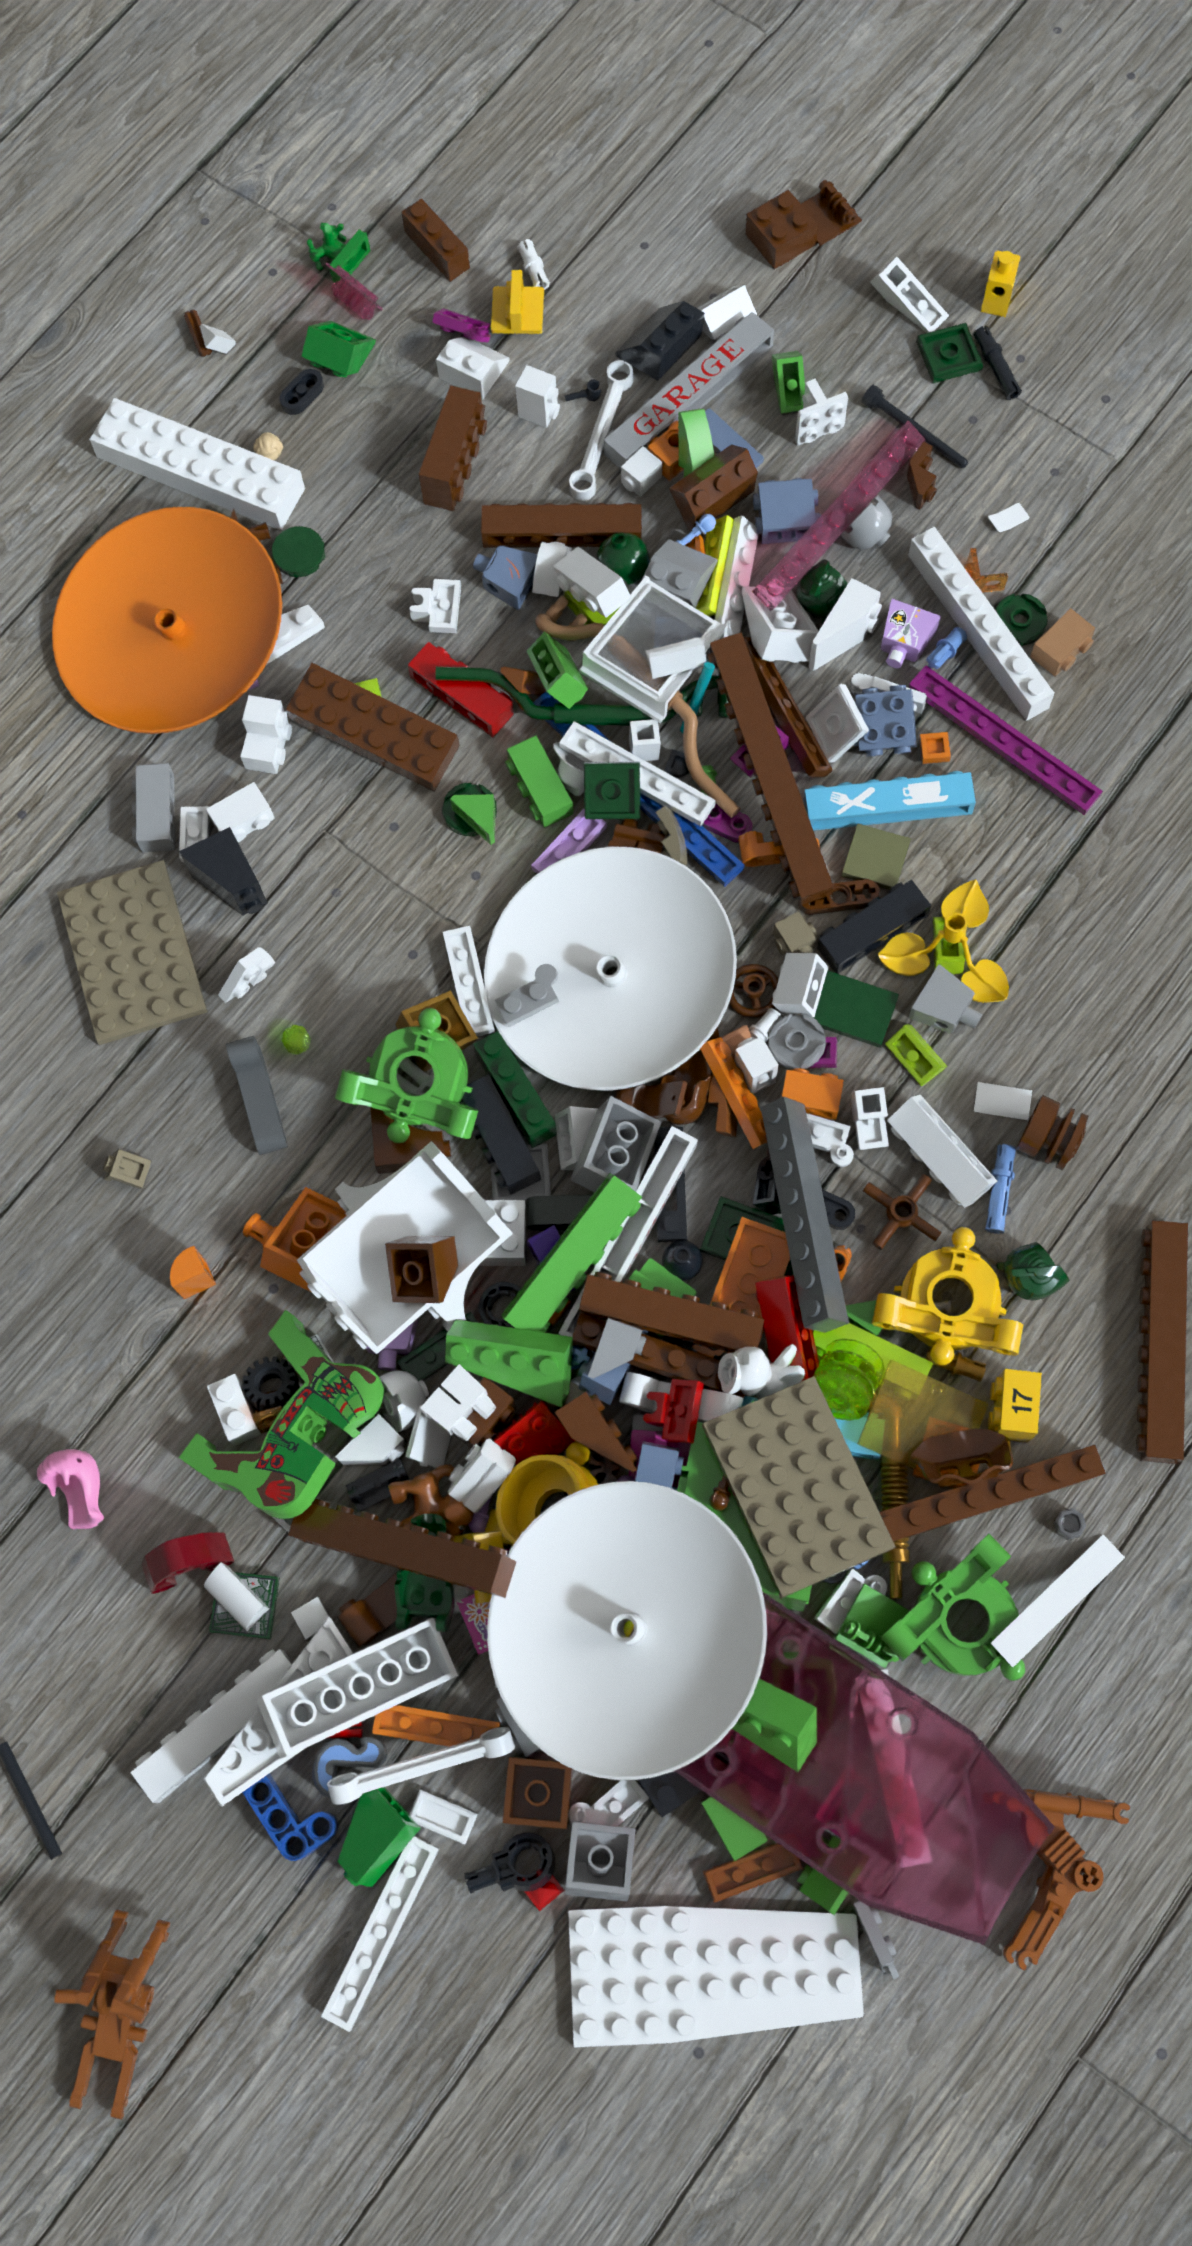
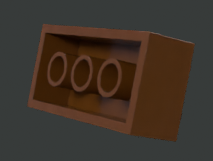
(452, 448)

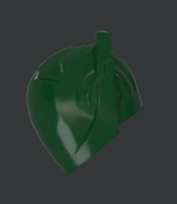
(820, 589)
(1032, 1272)

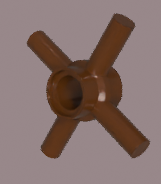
(901, 1222)

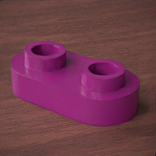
(724, 825)

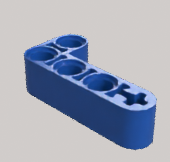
(292, 1827)

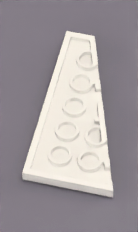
(253, 1750)

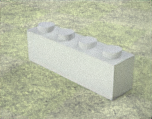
(941, 1151)

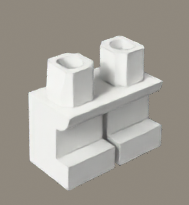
(453, 1416)

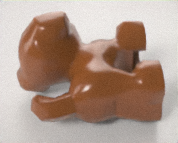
(429, 1500)

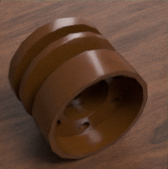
(1053, 1132)

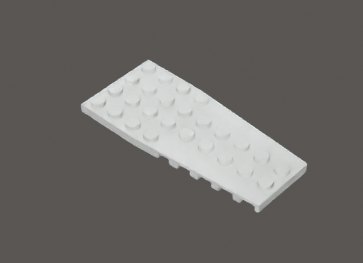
(708, 1972)

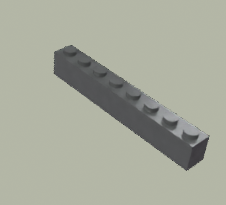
(804, 1215)

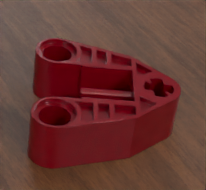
(183, 1555)

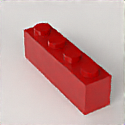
(471, 699)
(784, 1322)

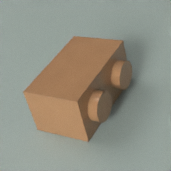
(1063, 642)

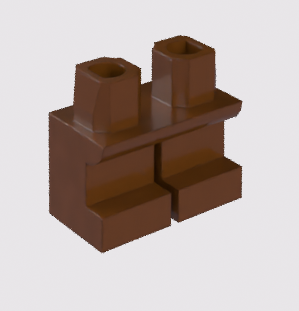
(630, 836)

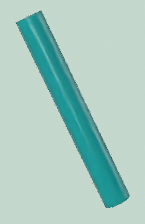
(700, 688)

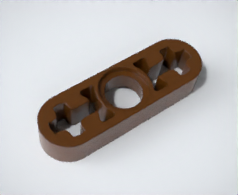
(845, 887)

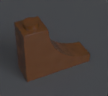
(392, 1156)

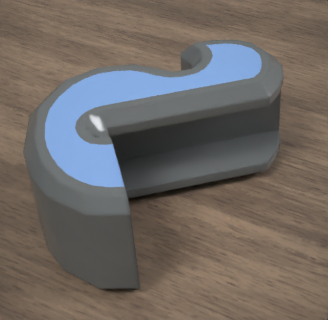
(345, 1753)

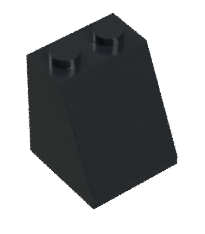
(224, 871)

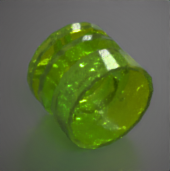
(849, 1377)

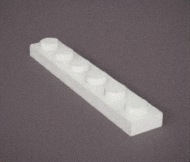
(736, 574)
(653, 781)
(380, 1933)

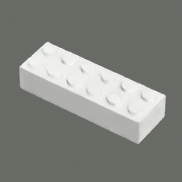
(356, 1688)

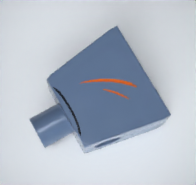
(507, 574)

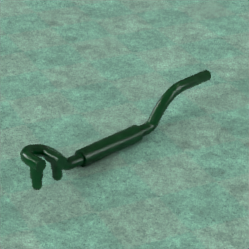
(580, 713)

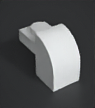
(544, 574)
(869, 1117)

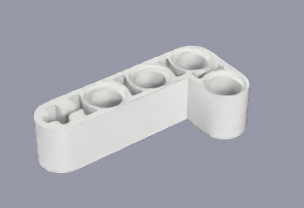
(712, 1402)

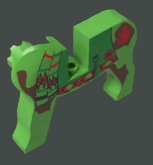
(288, 1469)

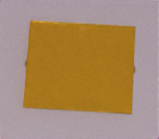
(914, 1409)

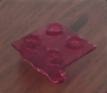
(354, 294)

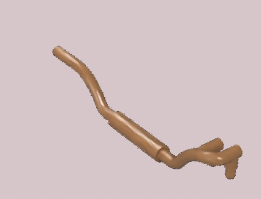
(577, 630)

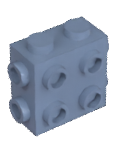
(785, 509)
(889, 720)

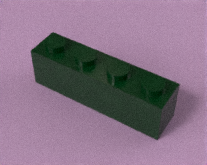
(515, 1089)

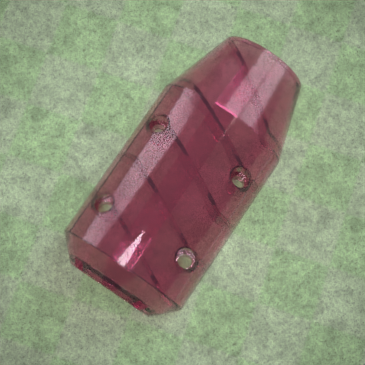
(920, 1814)

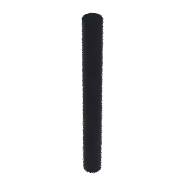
(29, 1801)

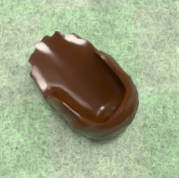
(698, 1076)

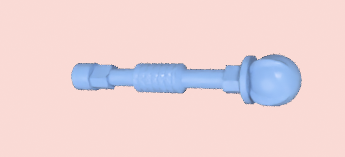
(705, 524)

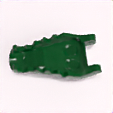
(423, 1595)

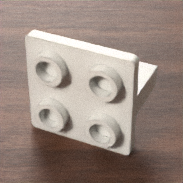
(819, 414)

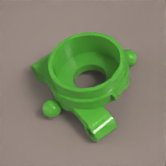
(438, 1105)
(927, 1624)

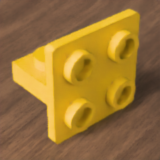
(517, 307)

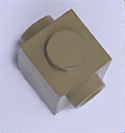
(794, 935)

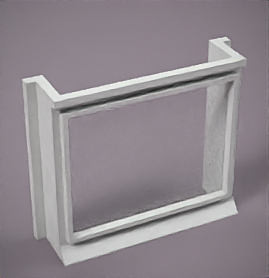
(646, 622)

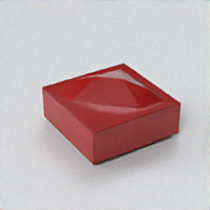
(545, 1894)

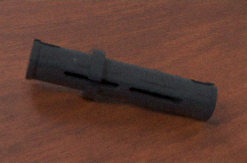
(993, 355)

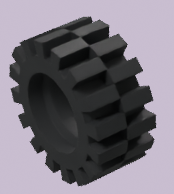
(262, 1373)

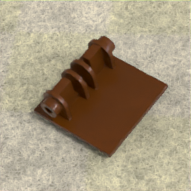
(830, 212)

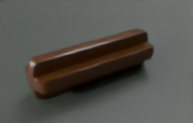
(193, 323)

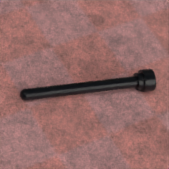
(875, 399)

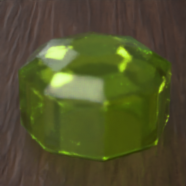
(296, 1039)

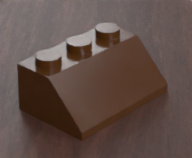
(715, 485)

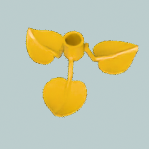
(960, 909)

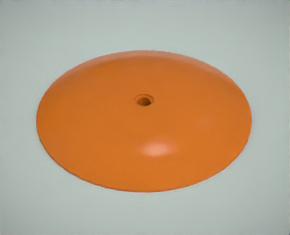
(129, 588)

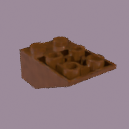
(589, 1427)

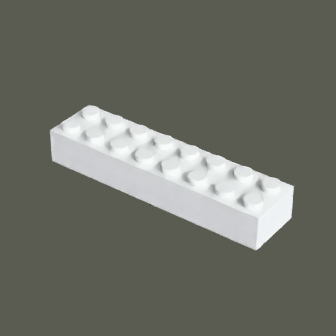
(197, 464)

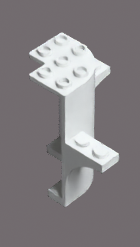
(417, 1200)

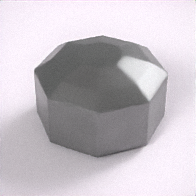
(1070, 1524)

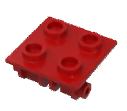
(534, 1434)

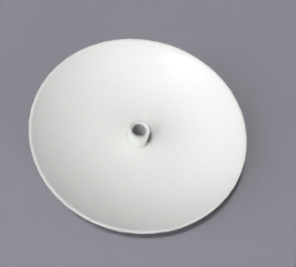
(623, 913)
(561, 1644)

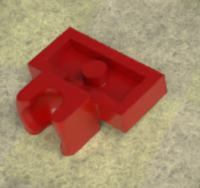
(677, 1410)

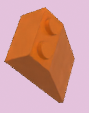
(298, 1231)

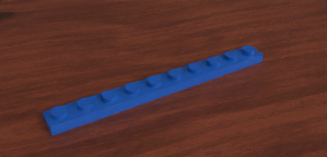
(699, 842)

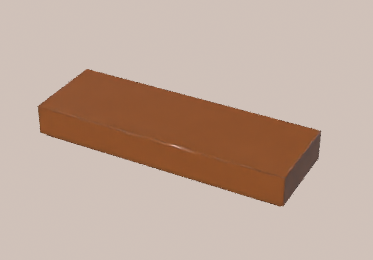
(750, 1871)

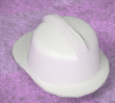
(570, 771)

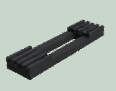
(672, 1224)

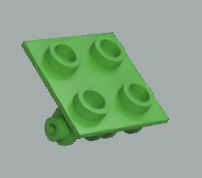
(867, 1621)

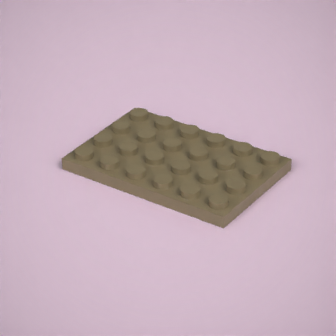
(131, 952)
(798, 1487)

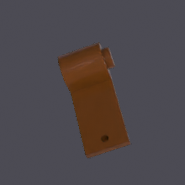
(655, 1100)
(371, 1615)

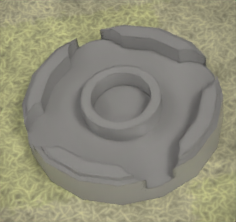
(797, 1041)

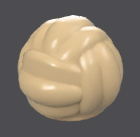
(268, 446)

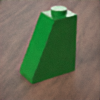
(375, 1837)

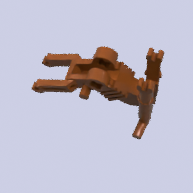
(1061, 1876)
(120, 2004)

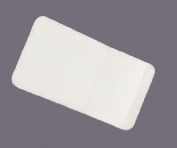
(1009, 517)

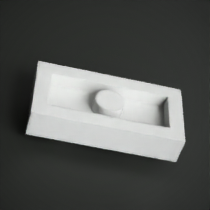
(193, 826)

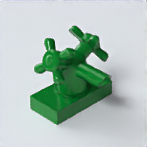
(345, 255)

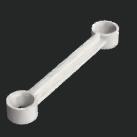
(600, 430)
(350, 1786)

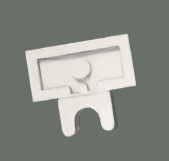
(438, 606)
(248, 969)

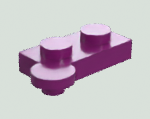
(452, 321)

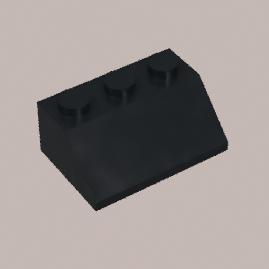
(663, 339)

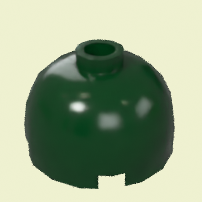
(625, 556)

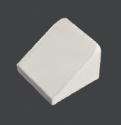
(216, 339)

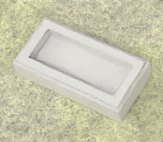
(443, 1817)

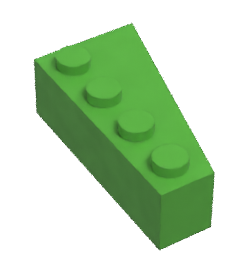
(513, 1357)
(779, 1724)

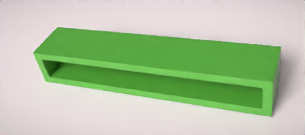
(572, 1255)

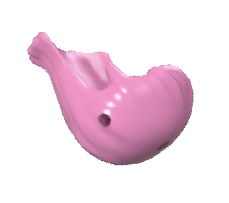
(79, 1480)

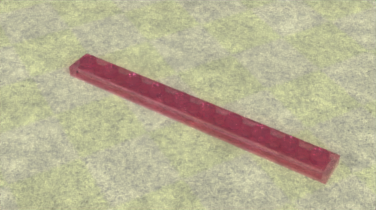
(838, 516)

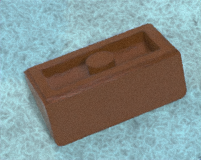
(524, 680)

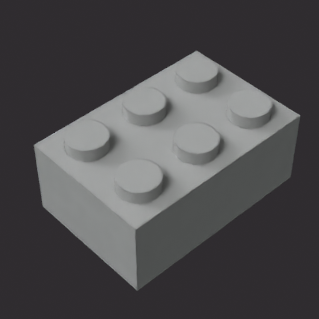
(616, 1145)

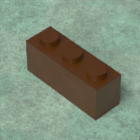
(435, 240)

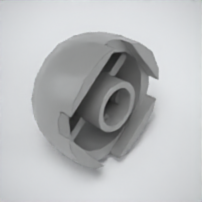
(870, 526)

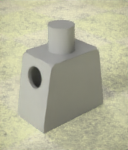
(945, 1003)

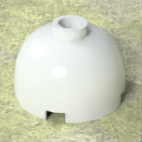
(402, 1398)

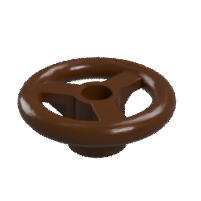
(753, 980)

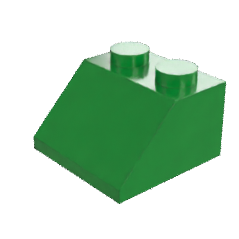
(336, 348)

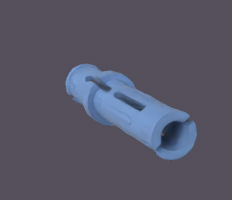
(999, 1195)

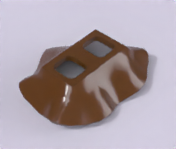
(959, 1452)

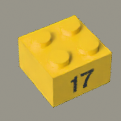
(1015, 1404)

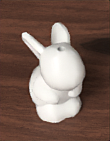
(755, 1375)

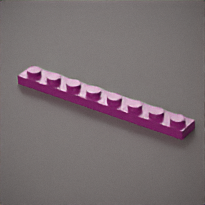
(1006, 740)

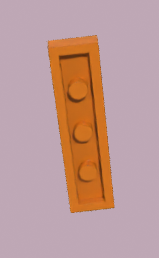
(735, 1090)
(429, 1726)

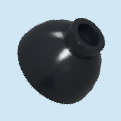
(682, 1259)

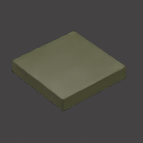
(876, 856)

